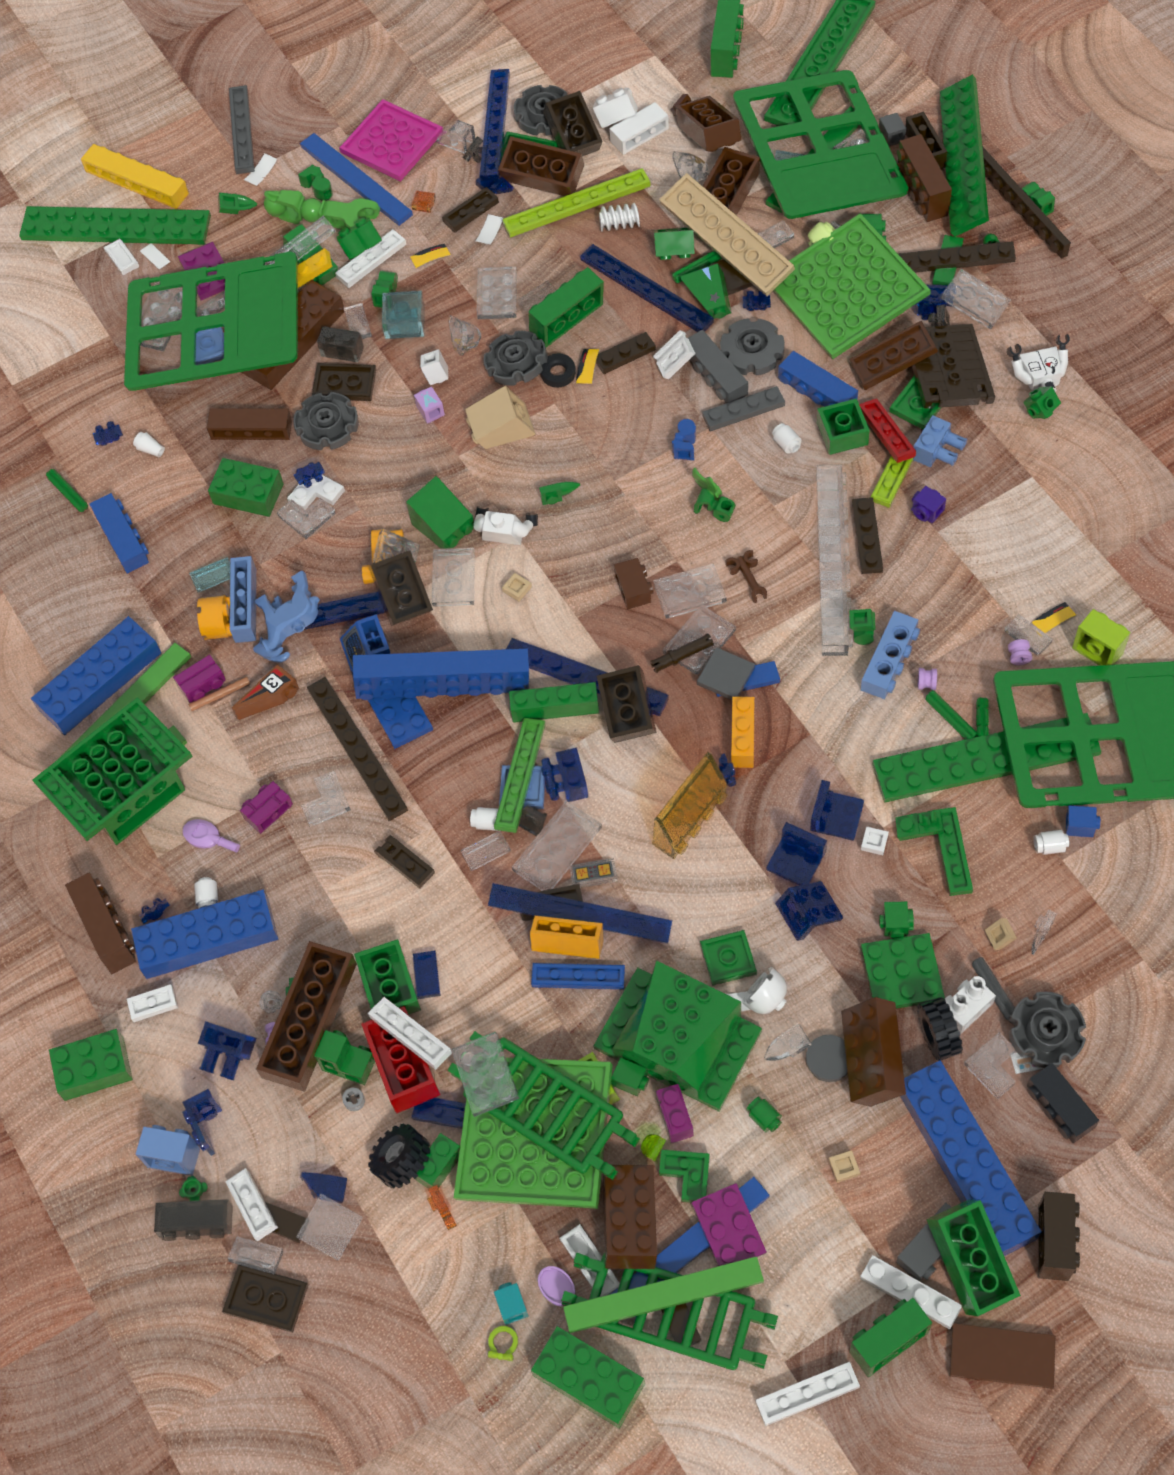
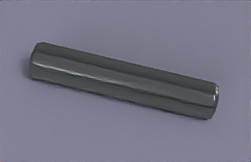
(1001, 999)

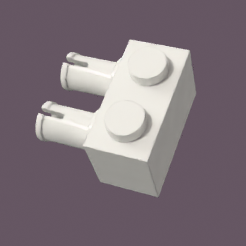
(615, 107)
(970, 1002)

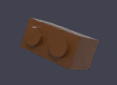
(632, 583)

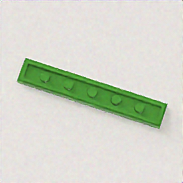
(519, 775)

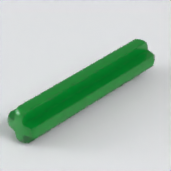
(698, 264)
(61, 484)
(950, 715)

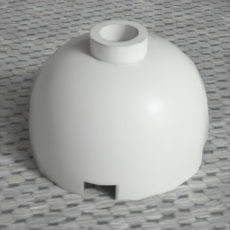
(767, 993)

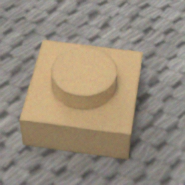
(516, 587)
(1000, 934)
(844, 1166)

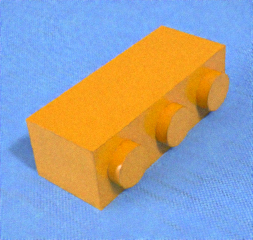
(742, 732)
(567, 937)

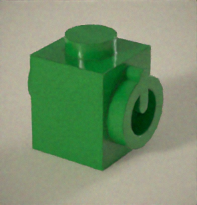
(896, 919)

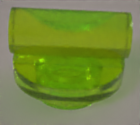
(652, 1146)

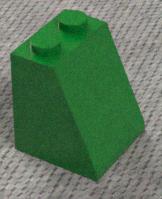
(439, 514)

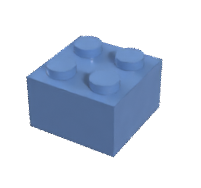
(168, 1150)

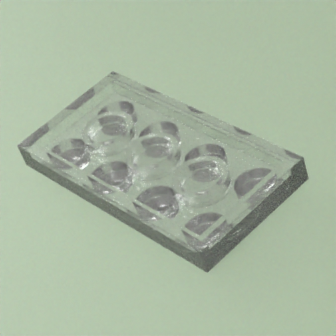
(161, 308)
(556, 847)

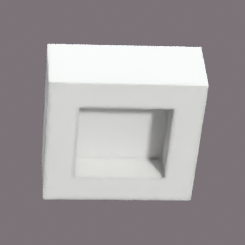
(874, 841)

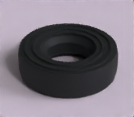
(558, 380)

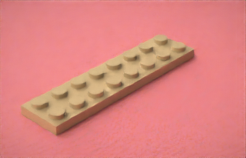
(727, 234)

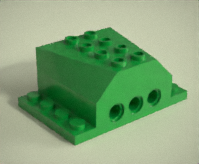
(117, 774)
(680, 1033)

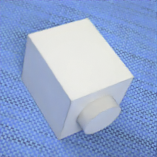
(434, 367)

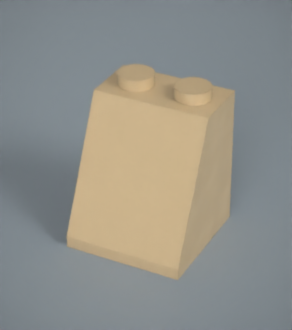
(499, 419)

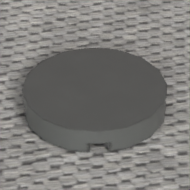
(827, 1058)

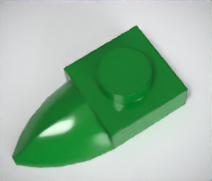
(234, 203)
(553, 493)

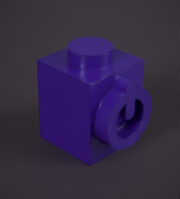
(928, 504)

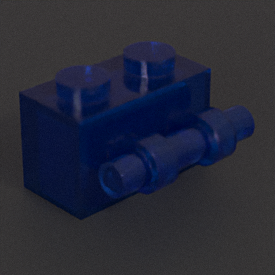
(571, 775)

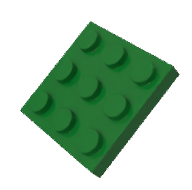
(903, 970)

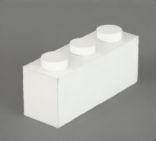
(639, 128)

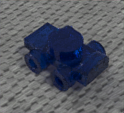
(758, 302)
(927, 307)
(108, 435)
(309, 472)
(727, 770)
(155, 911)

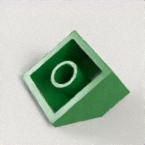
(674, 242)

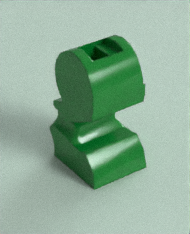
(314, 177)
(1040, 197)
(386, 283)
(863, 625)

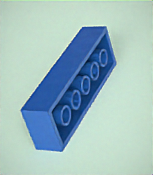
(96, 675)
(204, 934)

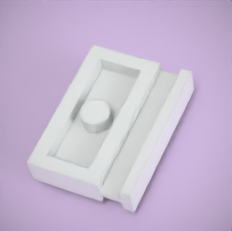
(674, 354)

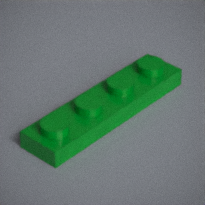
(954, 854)

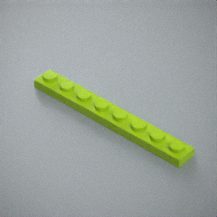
(576, 202)

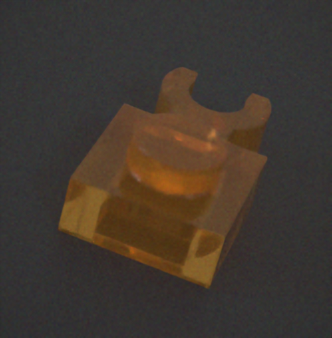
(437, 1203)

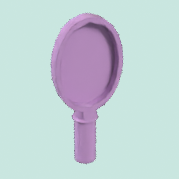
(205, 835)
(553, 1283)

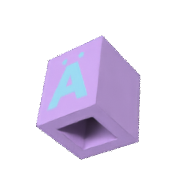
(429, 405)

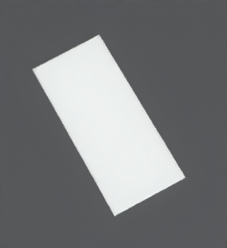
(155, 256)

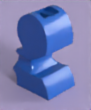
(682, 443)

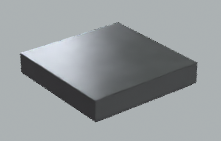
(725, 674)

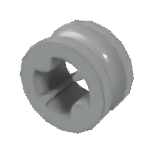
(349, 1105)

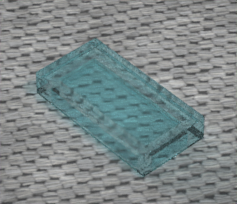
(211, 574)

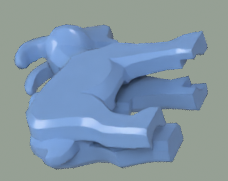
(286, 618)

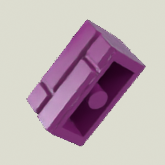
(199, 679)
(266, 807)
(674, 1113)

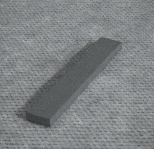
(241, 130)

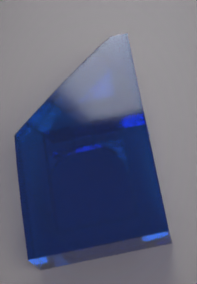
(496, 186)
(328, 1185)

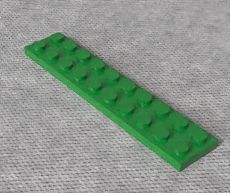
(823, 54)
(964, 155)
(111, 224)
(965, 763)

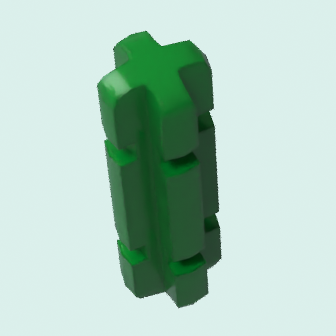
(982, 717)

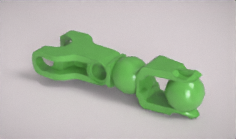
(293, 207)

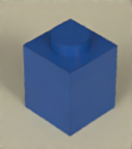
(1082, 821)

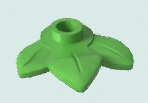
(707, 483)

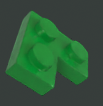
(691, 1167)

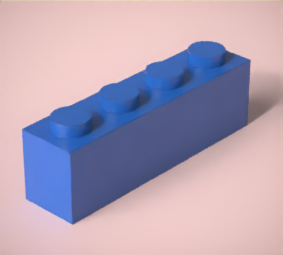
(814, 381)
(119, 533)

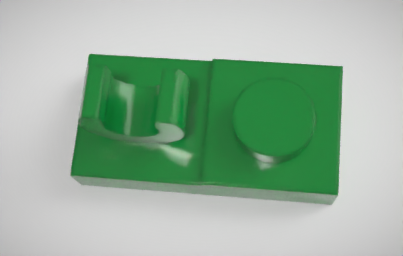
(919, 825)

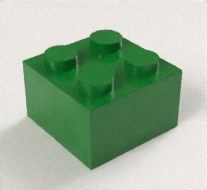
(843, 426)

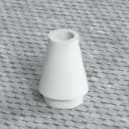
(147, 444)

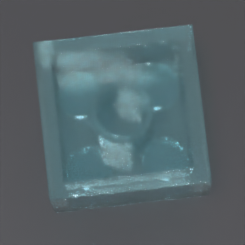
(403, 314)

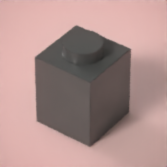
(892, 129)

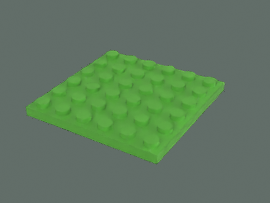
(849, 286)
(509, 1168)

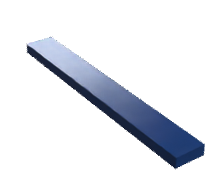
(356, 178)
(693, 1241)

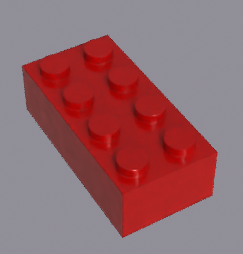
(403, 1073)

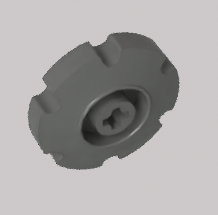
(530, 108)
(753, 346)
(515, 358)
(326, 421)
(1033, 1039)

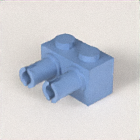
(932, 440)

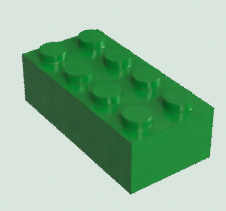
(726, 38)
(566, 306)
(973, 1257)
(588, 1377)

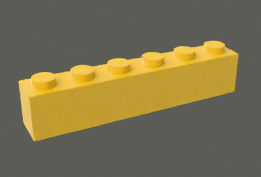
(135, 176)

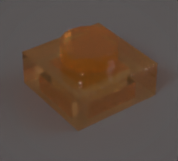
(423, 201)

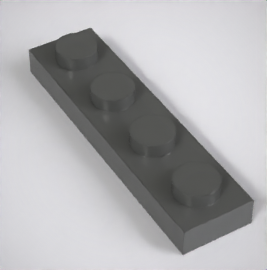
(743, 408)

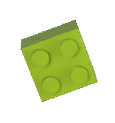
(1101, 639)

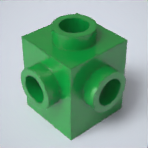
(1042, 402)

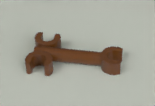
(745, 564)

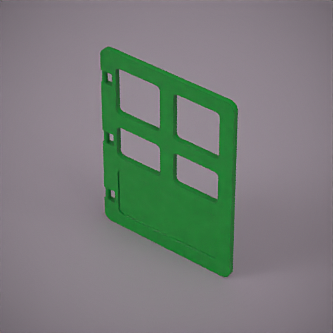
(828, 177)
(257, 320)
(1145, 726)

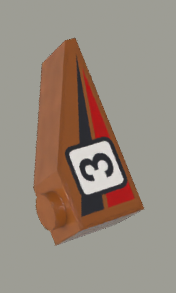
(267, 693)

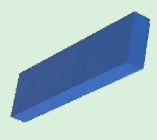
(578, 976)

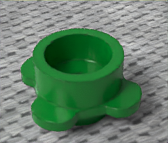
(190, 1183)

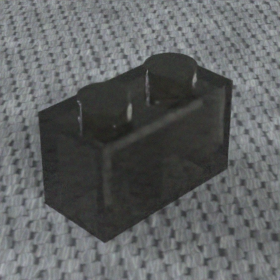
(340, 344)

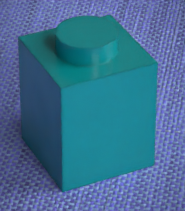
(510, 1303)

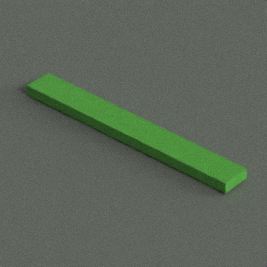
(144, 687)
(663, 1294)

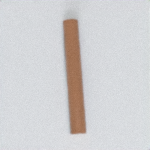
(219, 694)

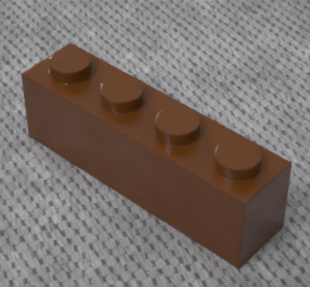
(249, 423)

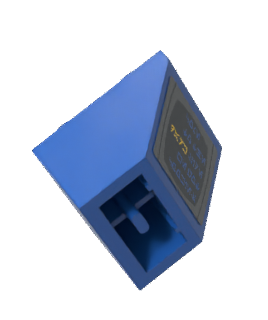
(364, 638)

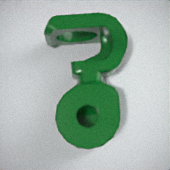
(721, 508)

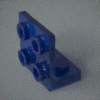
(836, 813)
(797, 855)
(807, 908)
(201, 1108)

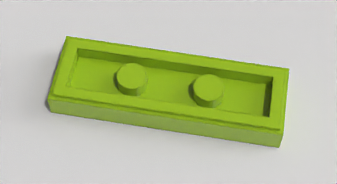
(890, 481)

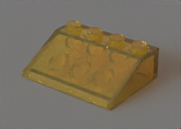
(689, 808)

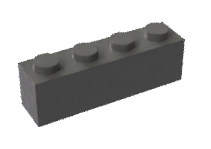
(717, 369)

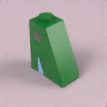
(710, 290)

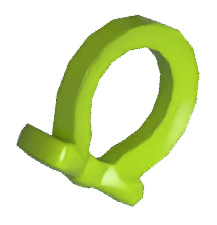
(493, 1351)

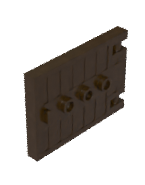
(955, 370)

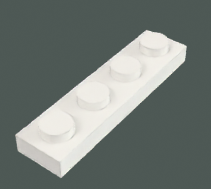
(370, 259)
(410, 1033)
(902, 1286)
(807, 1393)

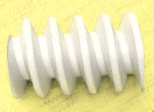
(619, 216)

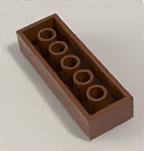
(315, 309)
(306, 1015)

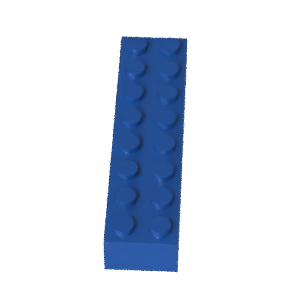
(440, 673)
(967, 1155)

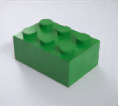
(245, 487)
(387, 976)
(90, 1064)
(889, 1336)

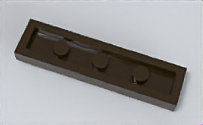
(867, 535)

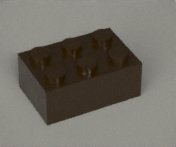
(572, 124)
(400, 588)
(626, 704)
(1058, 1236)

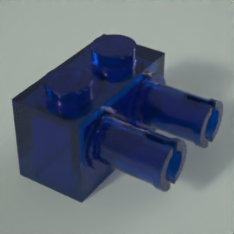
(231, 1042)

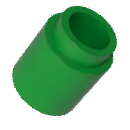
(764, 1114)

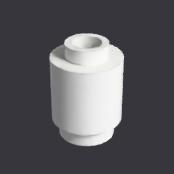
(786, 438)
(483, 818)
(1051, 842)
(205, 892)

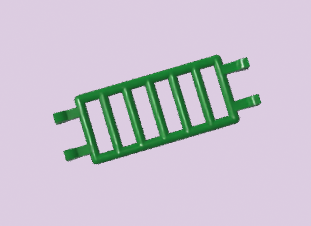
(577, 1092)
(738, 1353)

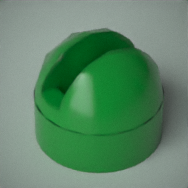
(990, 238)

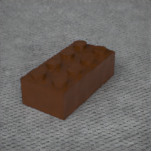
(708, 123)
(541, 166)
(733, 178)
(924, 178)
(101, 922)
(873, 1052)
(630, 1218)

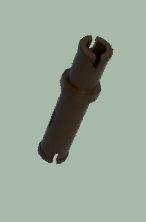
(681, 653)

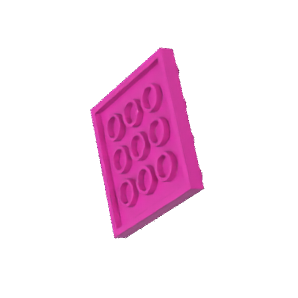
(391, 140)

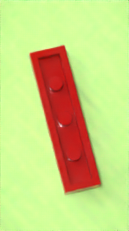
(887, 431)

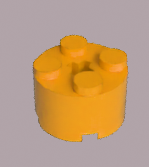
(214, 617)

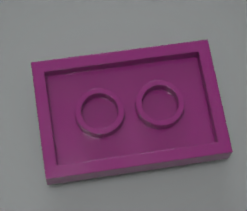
(207, 257)
(728, 1226)

